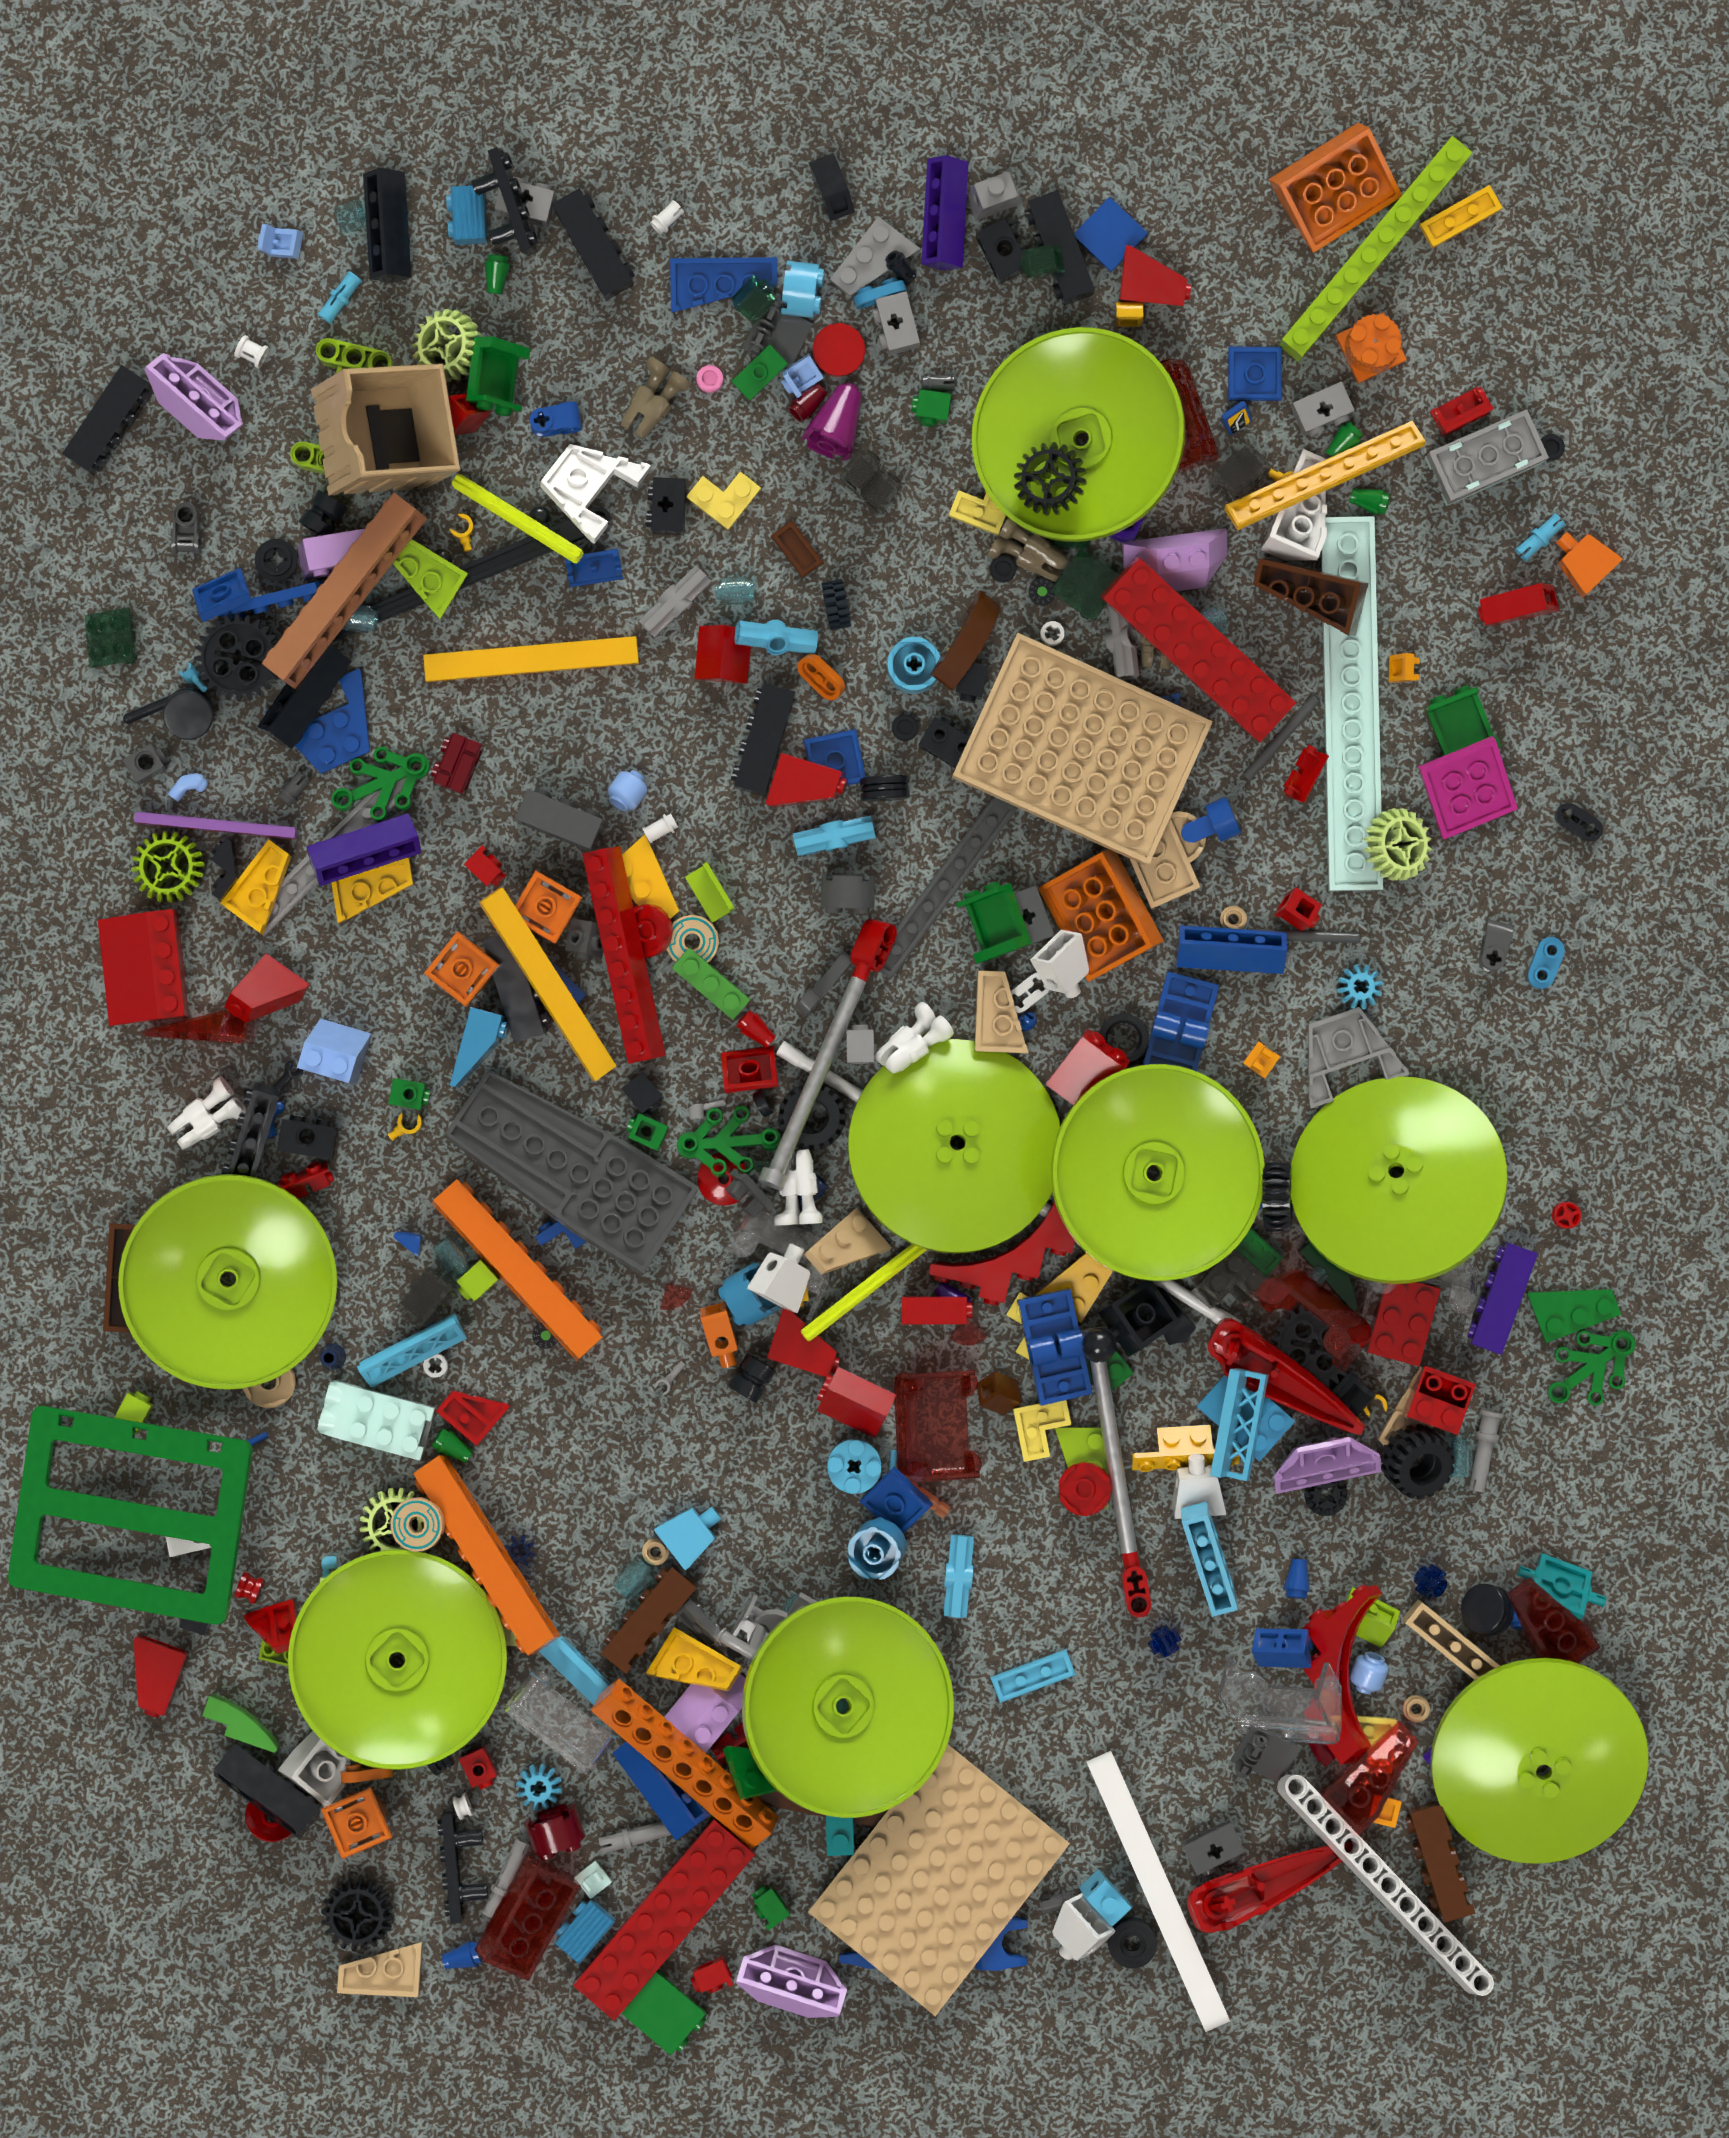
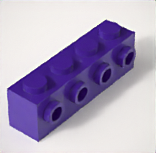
(944, 213)
(364, 849)
(1502, 1297)

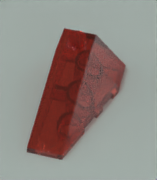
(212, 1027)
(1550, 1626)
(1367, 1782)

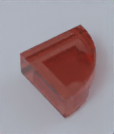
(675, 1296)
(967, 1334)

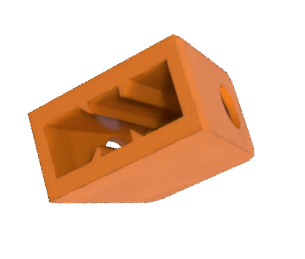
(1586, 561)
(717, 1324)

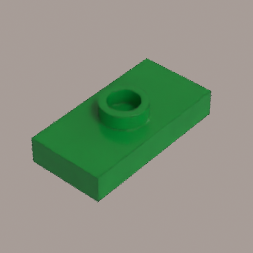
(760, 372)
(1259, 1253)

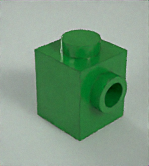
(931, 407)
(409, 1094)

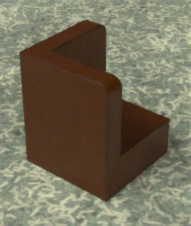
(999, 1393)

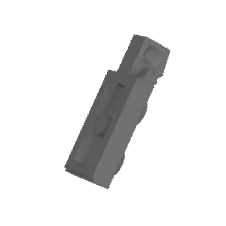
(703, 1628)

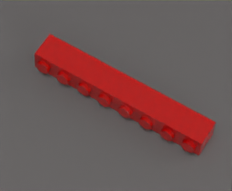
(624, 954)

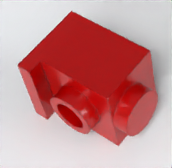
(486, 867)
(1305, 904)
(482, 1758)
(712, 1976)

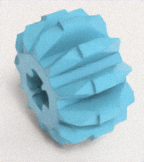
(1359, 977)
(546, 1794)

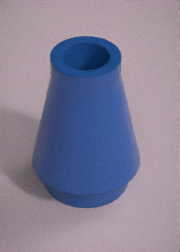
(1297, 1580)
(462, 1957)

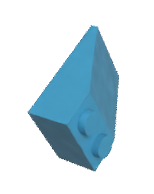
(479, 1039)
(1273, 1420)

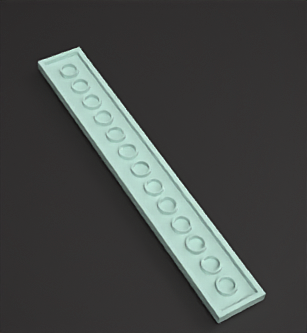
(1351, 712)

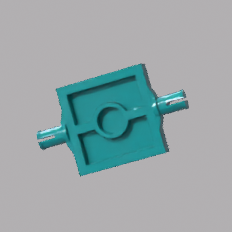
(1565, 1583)

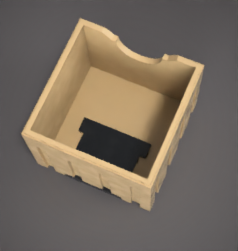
(385, 428)

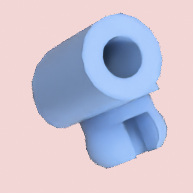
(188, 782)

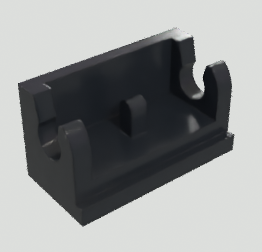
(1353, 1394)

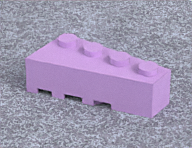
(322, 553)

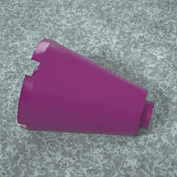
(835, 424)

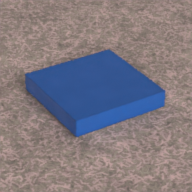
(1108, 232)
(1254, 373)
(221, 594)
(838, 752)
(896, 1500)

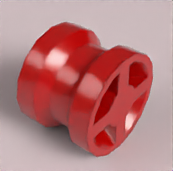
(1571, 1215)
(249, 1587)

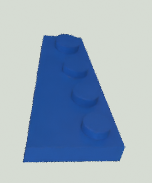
(714, 279)
(282, 598)

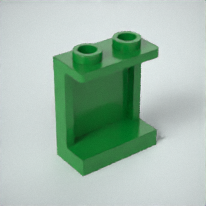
(494, 374)
(1459, 720)
(995, 921)
(665, 2013)

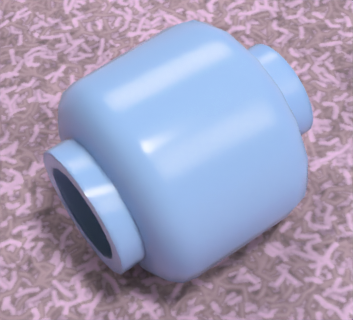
(627, 790)
(1369, 1672)

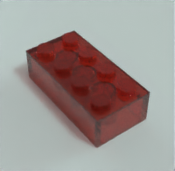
(527, 1917)

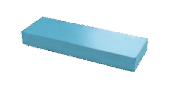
(1032, 1675)

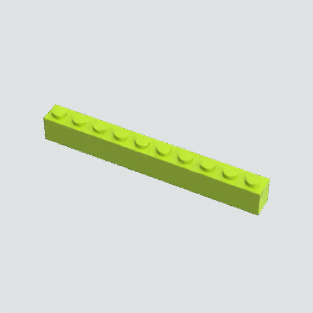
(1375, 249)

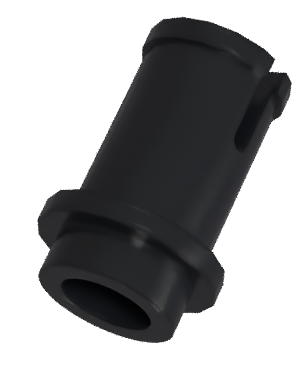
(896, 262)

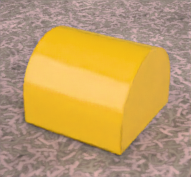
(1128, 314)

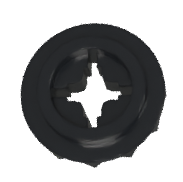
(267, 551)
(1326, 1508)

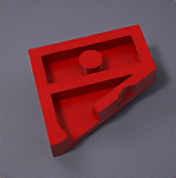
(471, 1414)
(274, 1624)

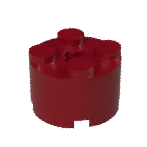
(555, 1831)

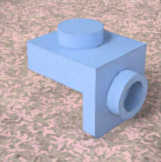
(280, 242)
(801, 375)

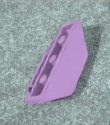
(194, 397)
(1181, 559)
(1325, 1463)
(706, 1712)
(792, 1982)

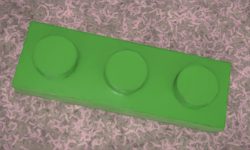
(710, 983)

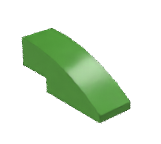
(240, 1723)

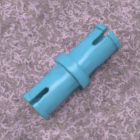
(339, 297)
(1540, 537)

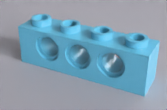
(1209, 1559)

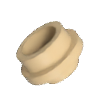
(1239, 912)
(649, 1558)
(1416, 1717)

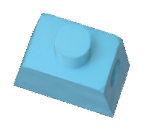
(688, 1534)
(1105, 1898)

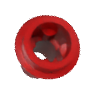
(755, 1028)

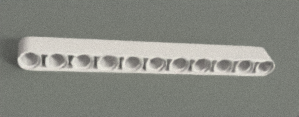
(1397, 1889)
(1158, 1891)

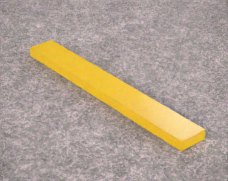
(1324, 475)
(531, 659)
(547, 984)

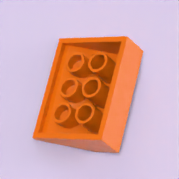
(1336, 186)
(1104, 908)

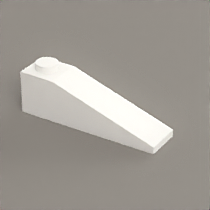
(1299, 529)
(316, 1769)

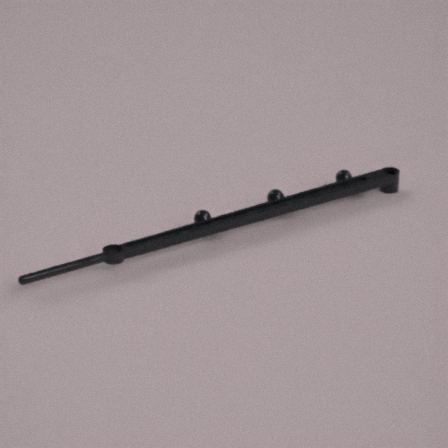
(477, 570)

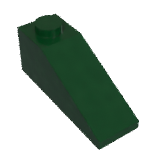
(1338, 1280)

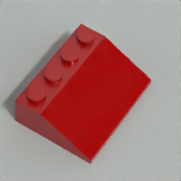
(143, 967)

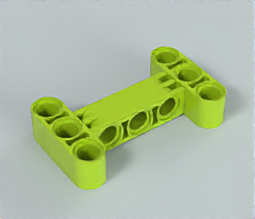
(339, 361)

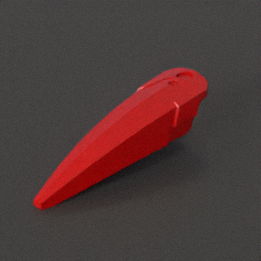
(1287, 1382)
(1257, 1889)

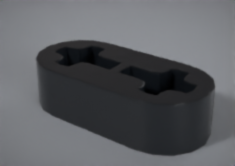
(1581, 816)

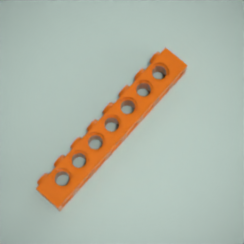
(683, 1763)

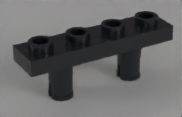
(518, 212)
(457, 1891)

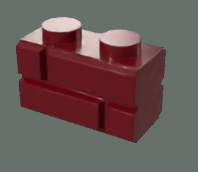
(457, 763)

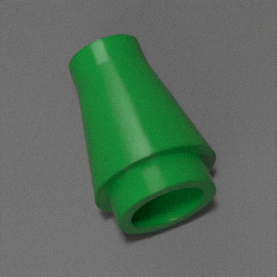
(496, 273)
(1345, 438)
(1371, 500)
(451, 1445)

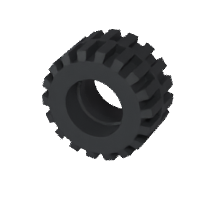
(835, 1121)
(1429, 1474)

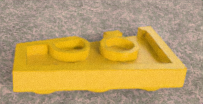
(646, 878)
(258, 887)
(370, 887)
(1085, 1280)
(693, 1663)

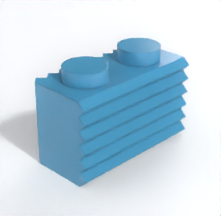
(467, 215)
(584, 1930)

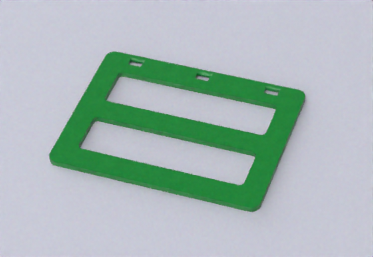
(182, 1445)

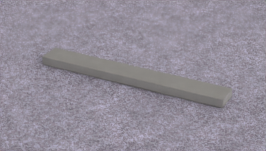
(302, 877)

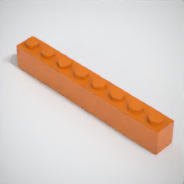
(517, 1270)
(487, 1556)

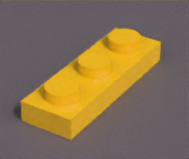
(1460, 216)

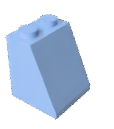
(335, 1051)

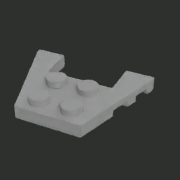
(1343, 1042)

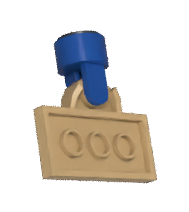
(1182, 842)

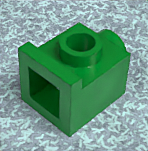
(658, 1131)
(770, 1906)

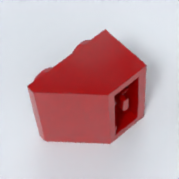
(1439, 1400)

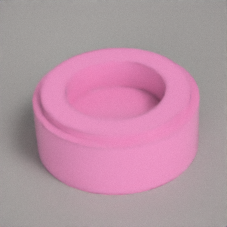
(709, 379)

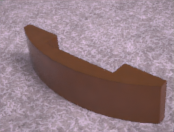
(968, 642)

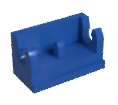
(595, 568)
(1282, 1648)

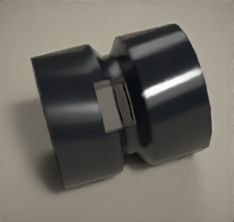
(325, 505)
(751, 1378)

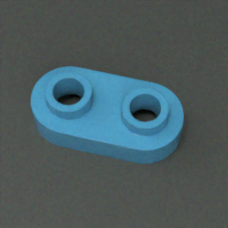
(867, 295)
(1545, 962)

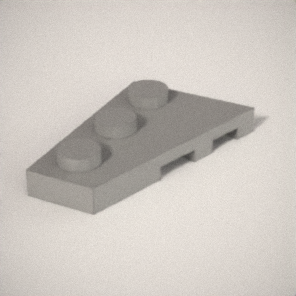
(868, 257)

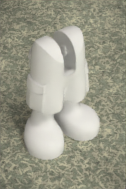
(907, 1044)
(200, 1117)
(800, 1182)

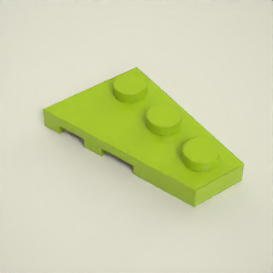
(430, 576)
(1082, 1445)

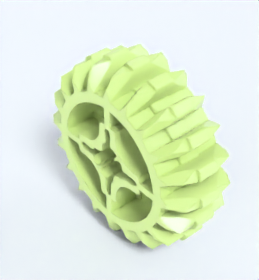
(437, 340)
(1393, 828)
(386, 1503)

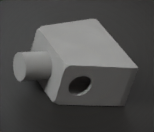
(993, 196)

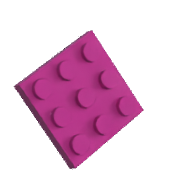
(1468, 787)

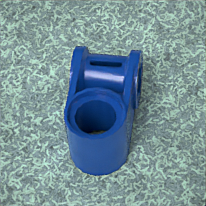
(559, 419)

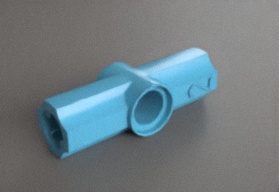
(776, 637)
(834, 835)
(958, 1576)

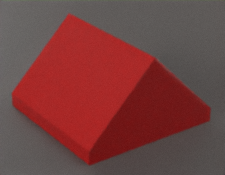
(720, 657)
(749, 1070)

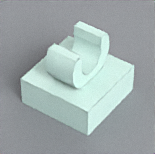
(593, 1879)

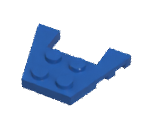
(340, 733)

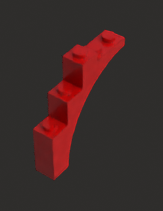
(1024, 1259)
(1334, 1635)

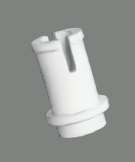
(666, 217)
(660, 828)

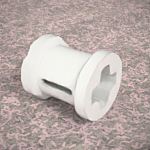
(251, 351)

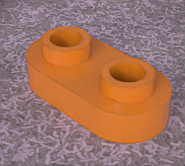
(821, 677)
(357, 1773)

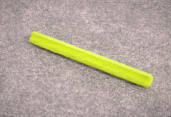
(517, 518)
(861, 1291)

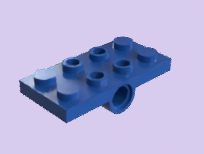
(1181, 1022)
(1054, 1346)

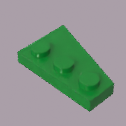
(1570, 1311)
(746, 1774)

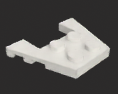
(578, 480)

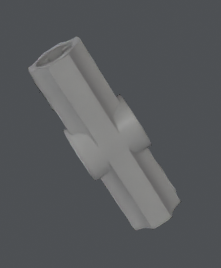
(675, 601)
(1122, 642)

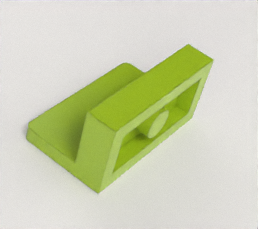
(710, 893)
(1377, 1623)

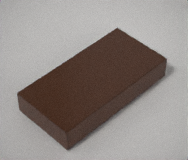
(797, 549)

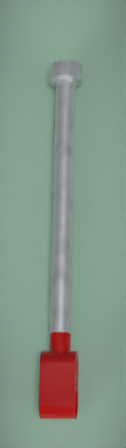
(868, 955)
(1119, 1489)

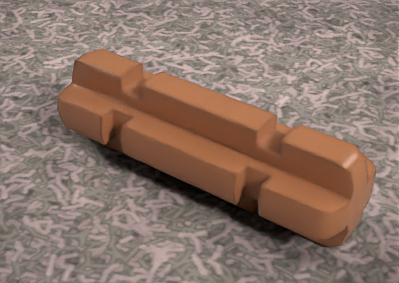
(940, 1508)

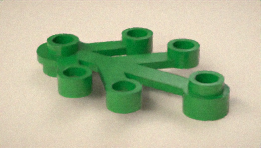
(384, 781)
(724, 1142)
(1594, 1364)

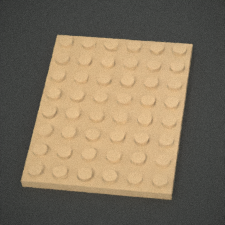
(1082, 749)
(939, 1880)

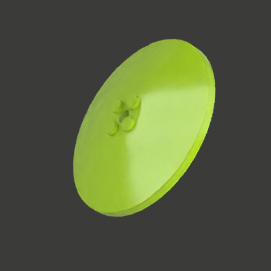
(1074, 386)
(1205, 1161)
(947, 1195)
(1405, 1224)
(218, 1331)
(405, 1607)
(894, 1716)
(1531, 1718)

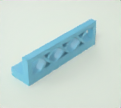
(412, 1350)
(1229, 1423)
(575, 1668)

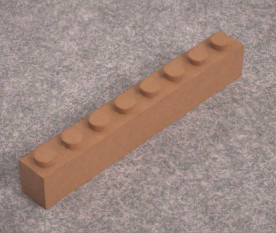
(344, 590)

